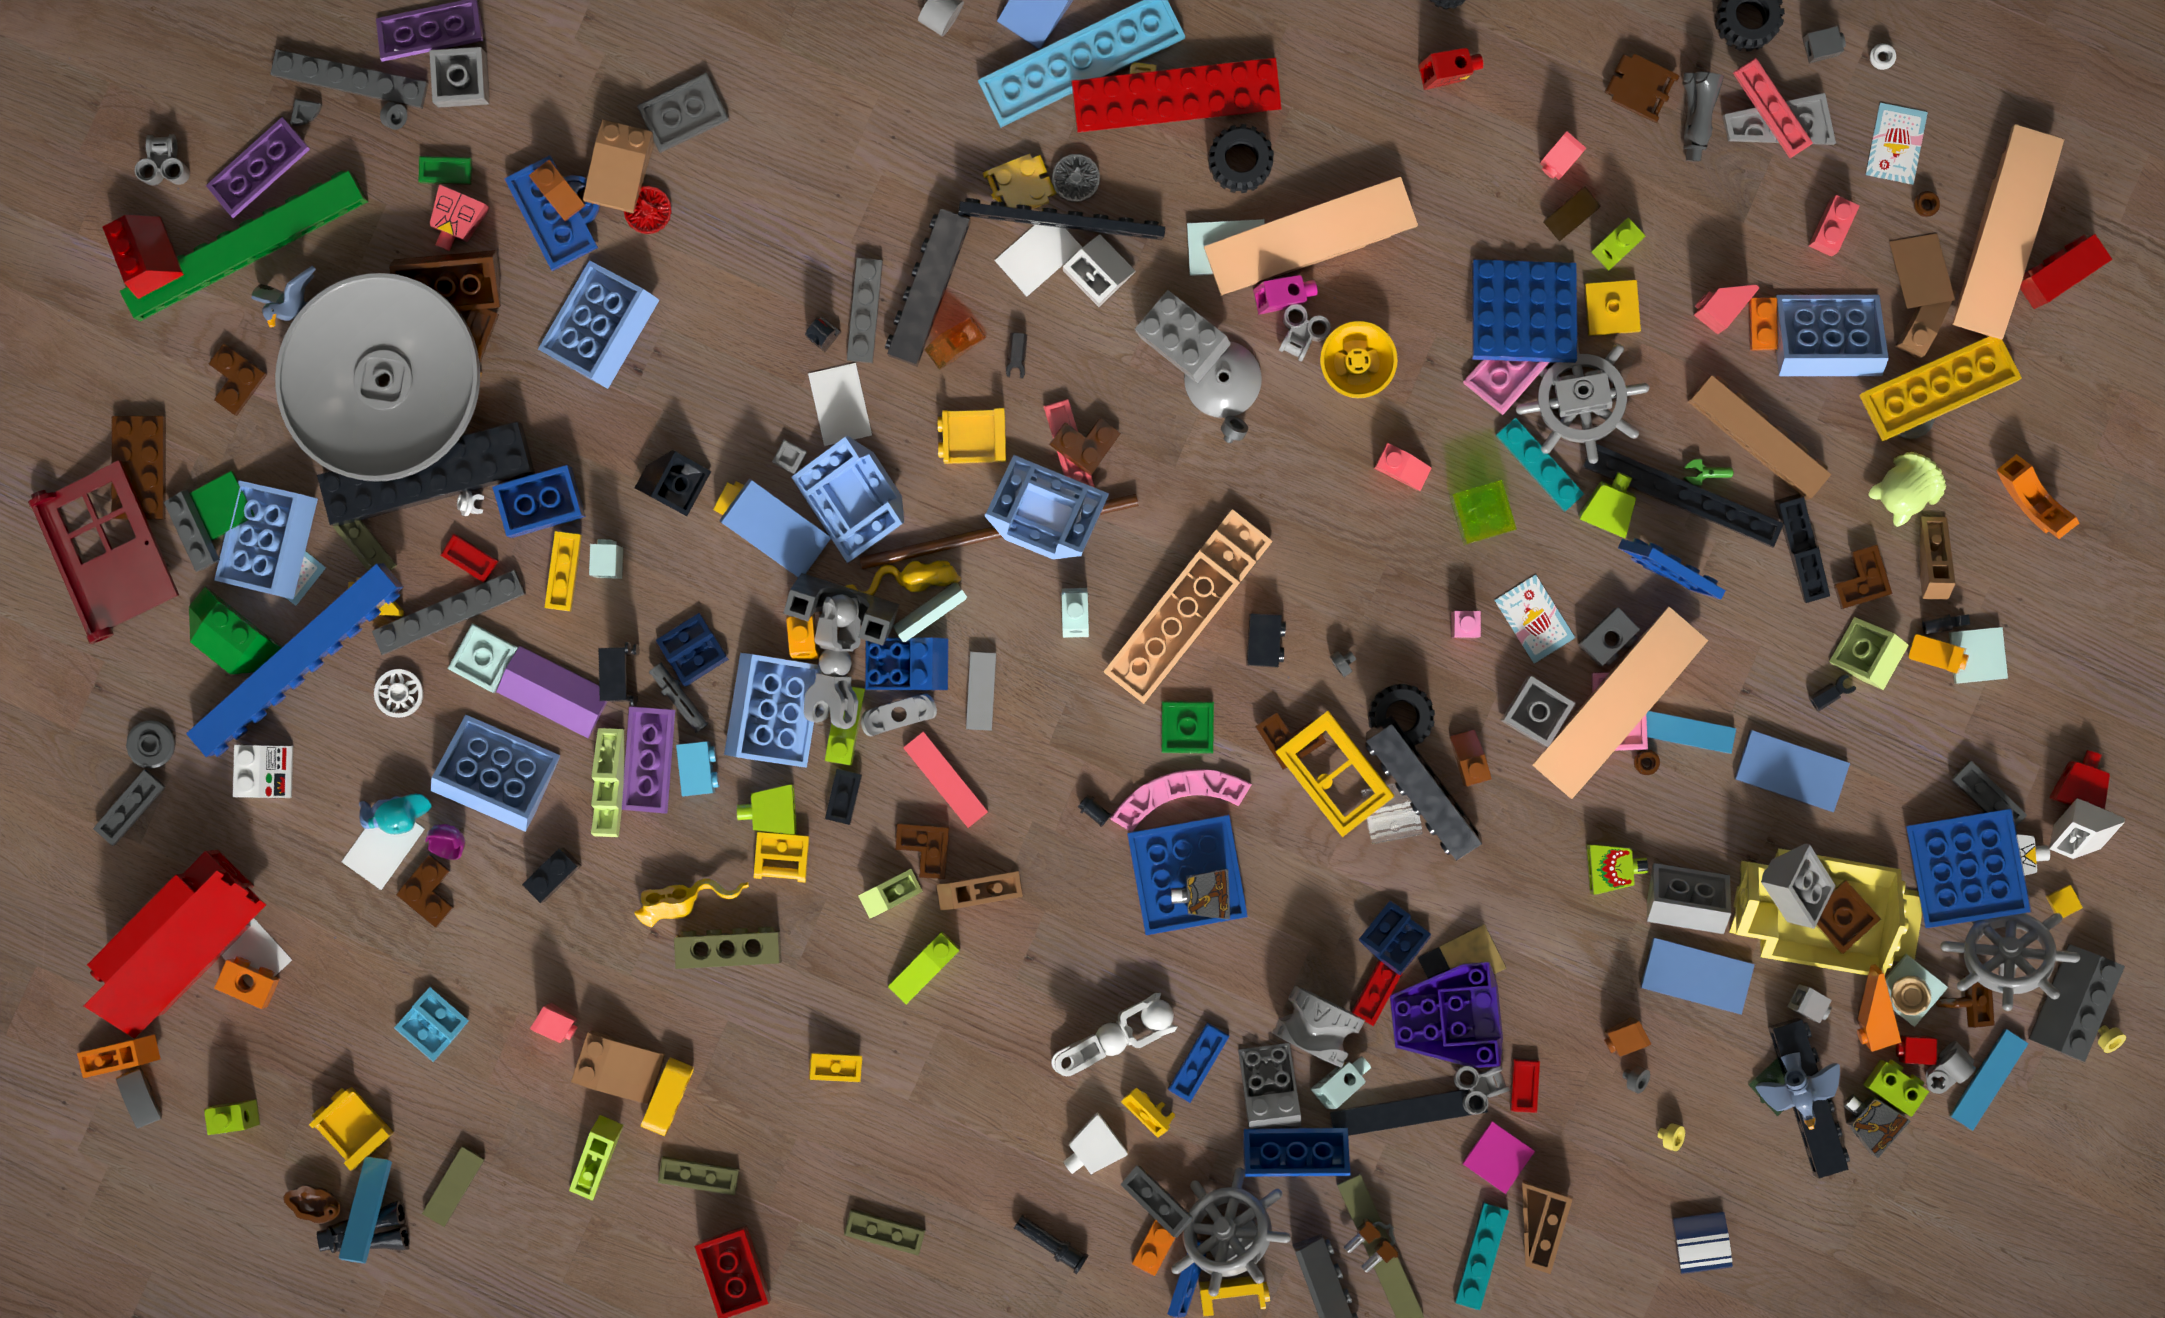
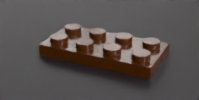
(142, 449)

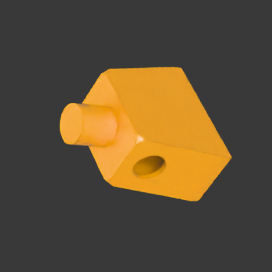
(802, 638)

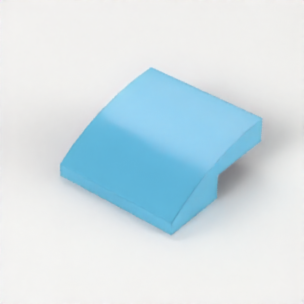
(431, 1024)

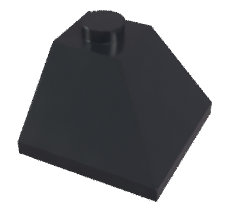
(673, 481)

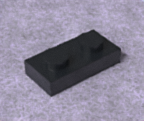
(843, 796)

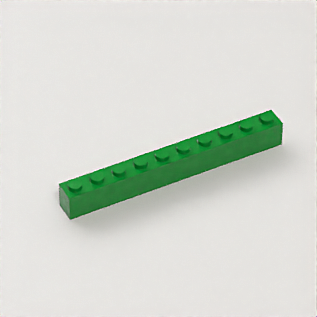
(252, 241)

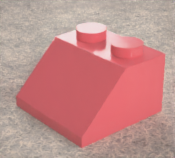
(1721, 307)

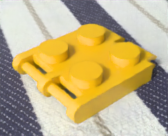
(1021, 182)

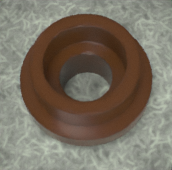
(1934, 202)
(1654, 758)

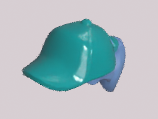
(395, 814)

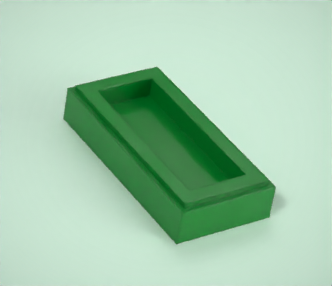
(445, 170)

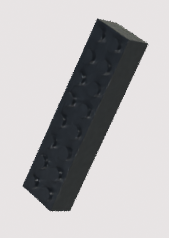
(470, 464)

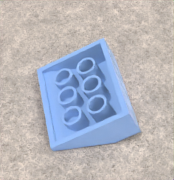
(598, 324)
(1830, 335)
(271, 546)
(769, 710)
(494, 773)

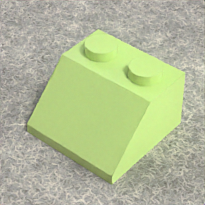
(1869, 653)

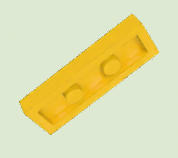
(563, 571)

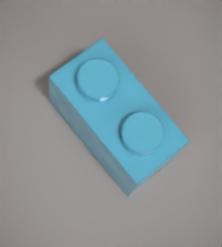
(697, 768)

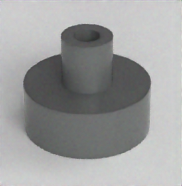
(393, 115)
(1233, 429)
(1342, 662)
(1637, 1079)

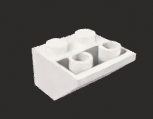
(1098, 270)
(2083, 829)

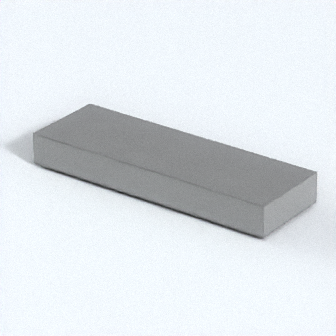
(981, 691)

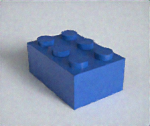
(539, 501)

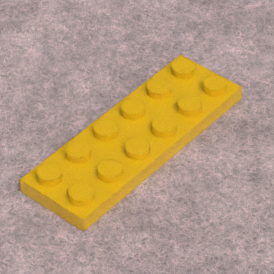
(1940, 387)

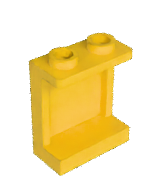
(972, 436)
(351, 1126)
(1233, 1288)

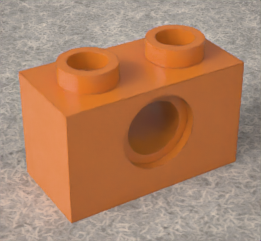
(232, 977)

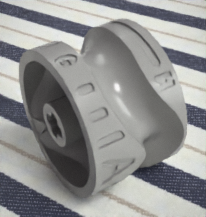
(1318, 1026)

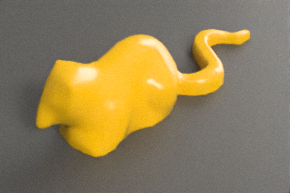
(916, 576)
(677, 900)

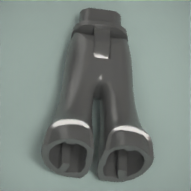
(1702, 94)

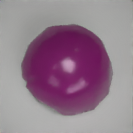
(445, 841)

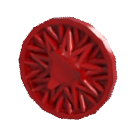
(651, 211)

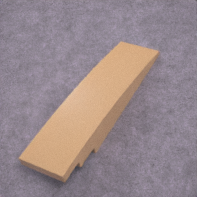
(2007, 231)
(1311, 236)
(1188, 606)
(1620, 702)

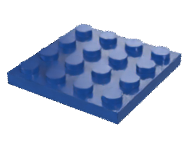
(1524, 311)
(1172, 852)
(1969, 868)

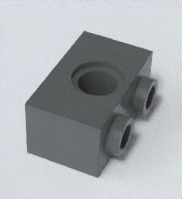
(1594, 641)

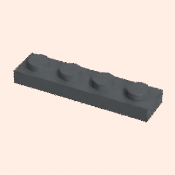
(864, 310)

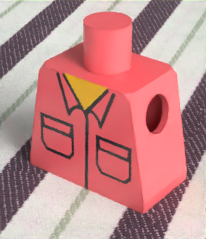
(455, 216)

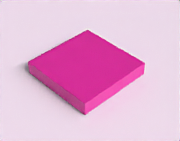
(1498, 1157)

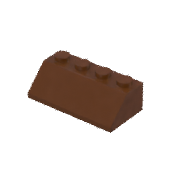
(464, 279)

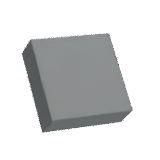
(789, 456)

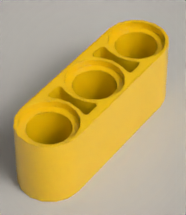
(667, 1096)

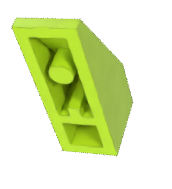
(843, 741)
(924, 967)
(596, 1157)

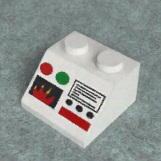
(263, 771)

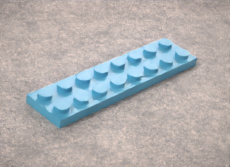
(1083, 55)

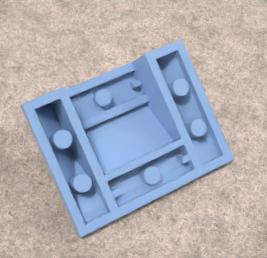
(851, 496)
(1045, 510)

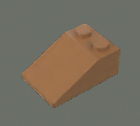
(618, 166)
(617, 1067)

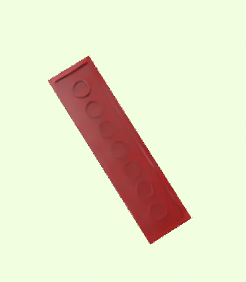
(1176, 95)

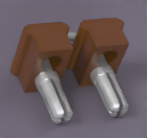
(1368, 1232)

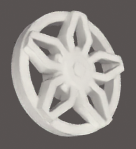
(398, 693)

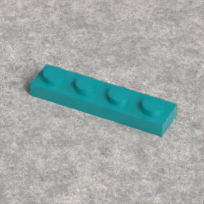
(1539, 465)
(1481, 1256)

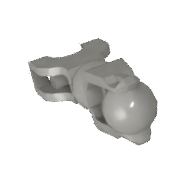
(832, 688)

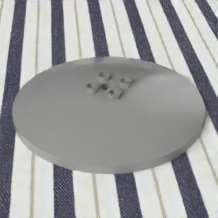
(333, 369)

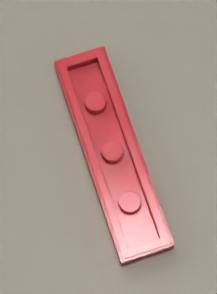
(1772, 108)
(1057, 415)
(945, 779)

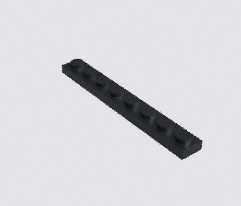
(1072, 220)
(1687, 496)

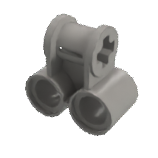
(163, 157)
(1301, 333)
(1953, 1066)
(1482, 1086)

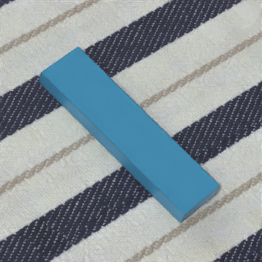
(1690, 732)
(1988, 1079)
(365, 1210)

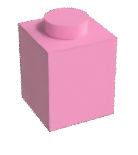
(1465, 624)

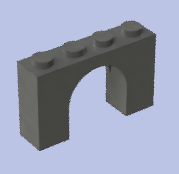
(875, 614)

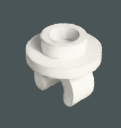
(465, 503)

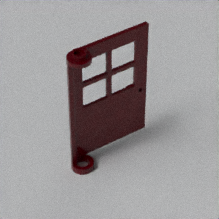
(122, 579)

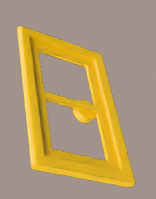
(1314, 788)

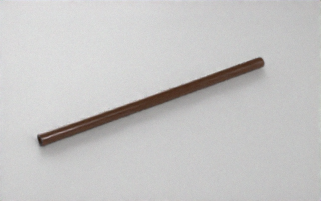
(967, 538)

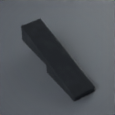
(1802, 547)

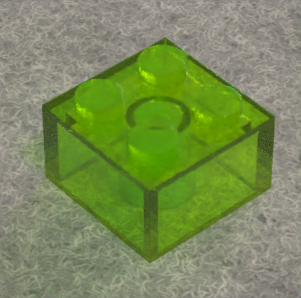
(1482, 512)

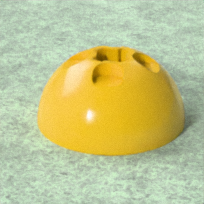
(1368, 348)

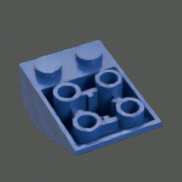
(907, 665)

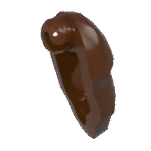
(312, 1204)

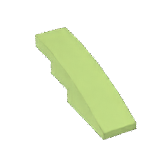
(608, 782)

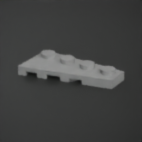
(1810, 112)

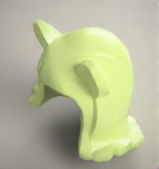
(1909, 486)

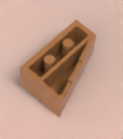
(1544, 1222)

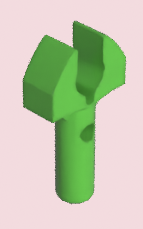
(1706, 472)

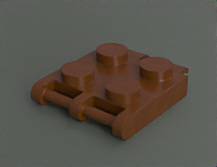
(1640, 86)

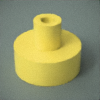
(2110, 1038)
(1672, 1136)

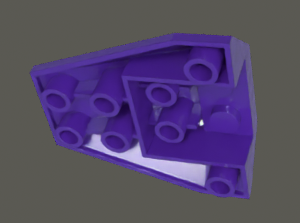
(1452, 1017)

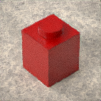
(1917, 1050)

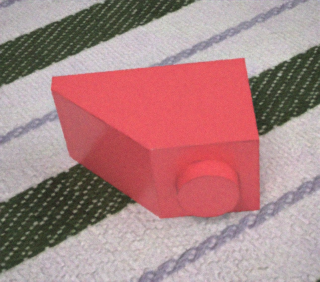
(1562, 156)
(1402, 467)
(555, 1023)

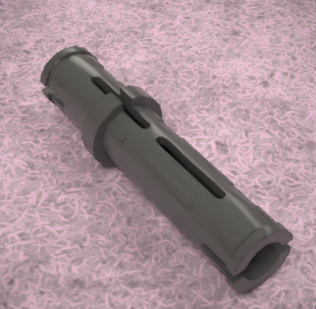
(660, 672)

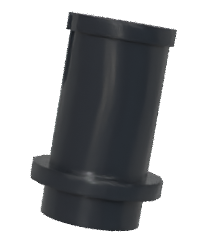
(1094, 810)

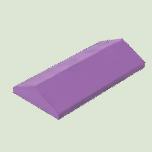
(429, 29)
(257, 167)
(552, 691)
(648, 759)

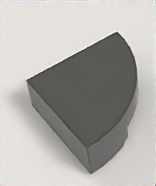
(304, 112)

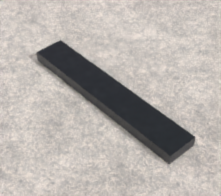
(1404, 1112)

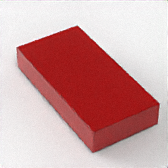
(469, 558)
(1525, 1085)

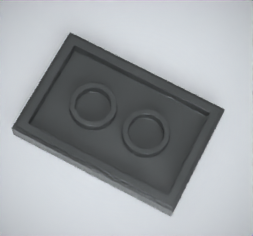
(683, 112)

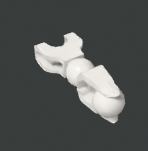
(1114, 1037)

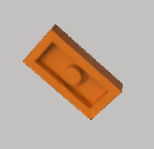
(1763, 324)
(1153, 1249)

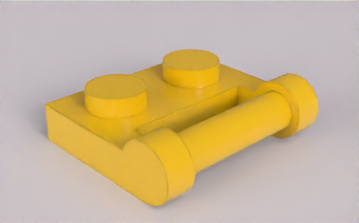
(781, 847)

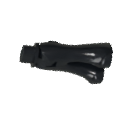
(389, 1215)

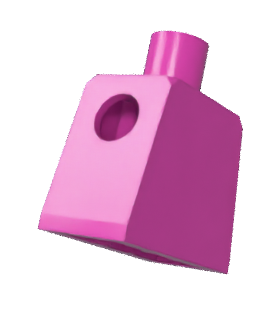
(1275, 294)

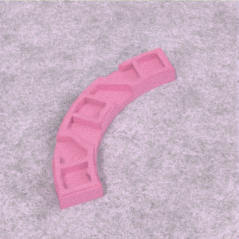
(1175, 786)

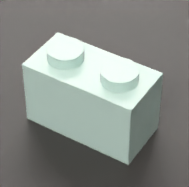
(606, 559)

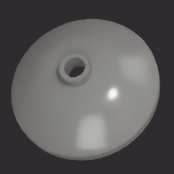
(1229, 397)

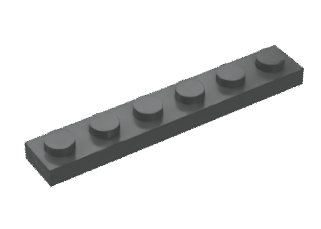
(349, 79)
(448, 612)

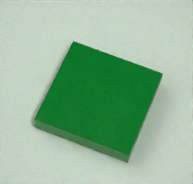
(217, 504)
(1187, 727)

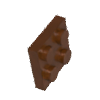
(1846, 917)

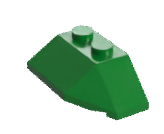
(228, 635)

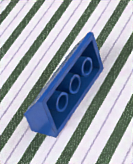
(1296, 1152)

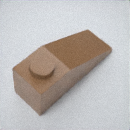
(1923, 328)
(1935, 558)
(979, 890)

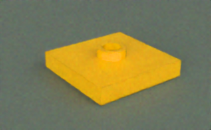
(1612, 307)

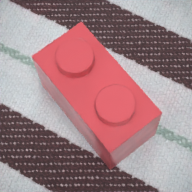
(1834, 225)

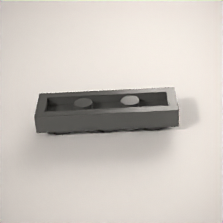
(191, 530)
(1985, 791)
(129, 807)
(1156, 1201)

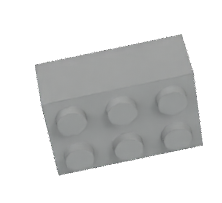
(1182, 336)

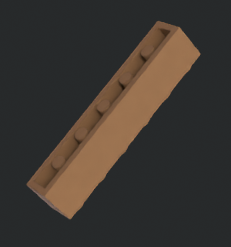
(1759, 437)

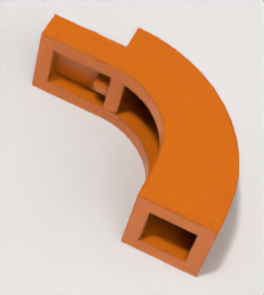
(2033, 499)

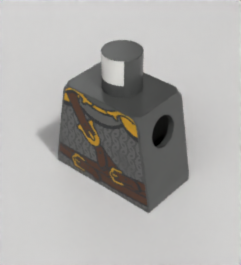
(1205, 894)
(1874, 1123)

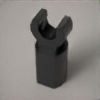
(1017, 353)
(1943, 623)
(1830, 693)

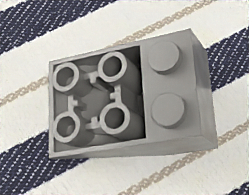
(1269, 1087)

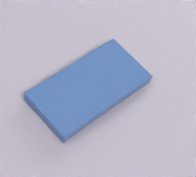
(775, 528)
(1792, 771)
(1697, 976)

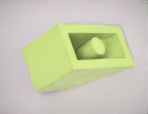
(890, 893)

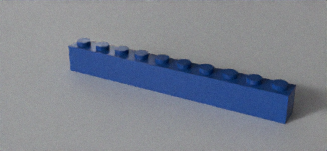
(295, 660)

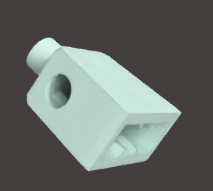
(1075, 612)
(1333, 1090)

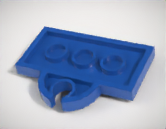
(558, 239)
(1670, 567)

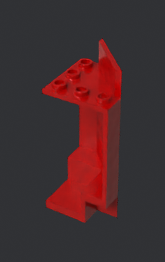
(172, 942)

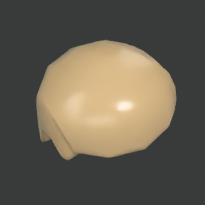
(1911, 995)

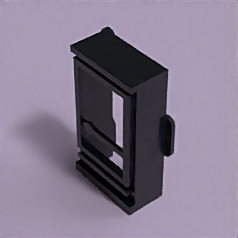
(613, 673)

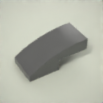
(138, 1098)

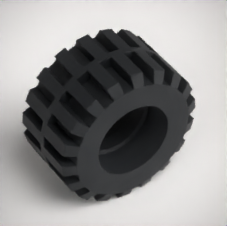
(1745, 37)
(1246, 137)
(1409, 694)

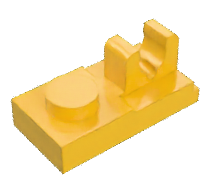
(835, 1067)
(1144, 1110)

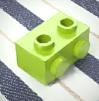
(1896, 1087)

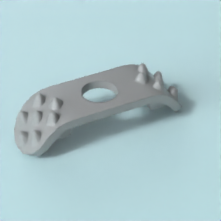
(880, 720)

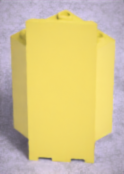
(1784, 941)

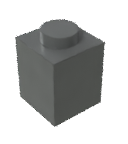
(1824, 44)

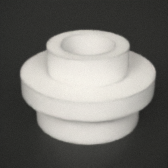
(1888, 51)

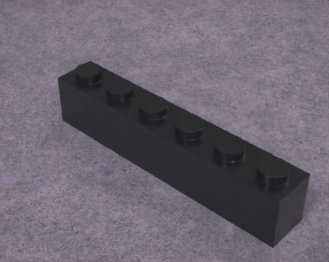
(928, 287)
(1423, 788)
(1822, 1142)

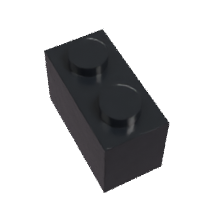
(1264, 640)
(551, 875)

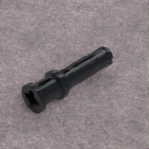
(1061, 1250)

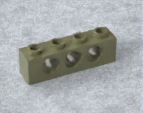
(688, 957)

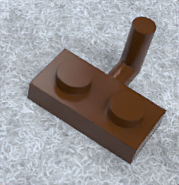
(1978, 1005)

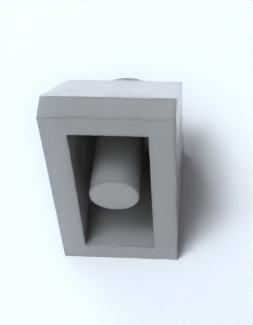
(1810, 1003)

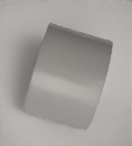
(940, 14)

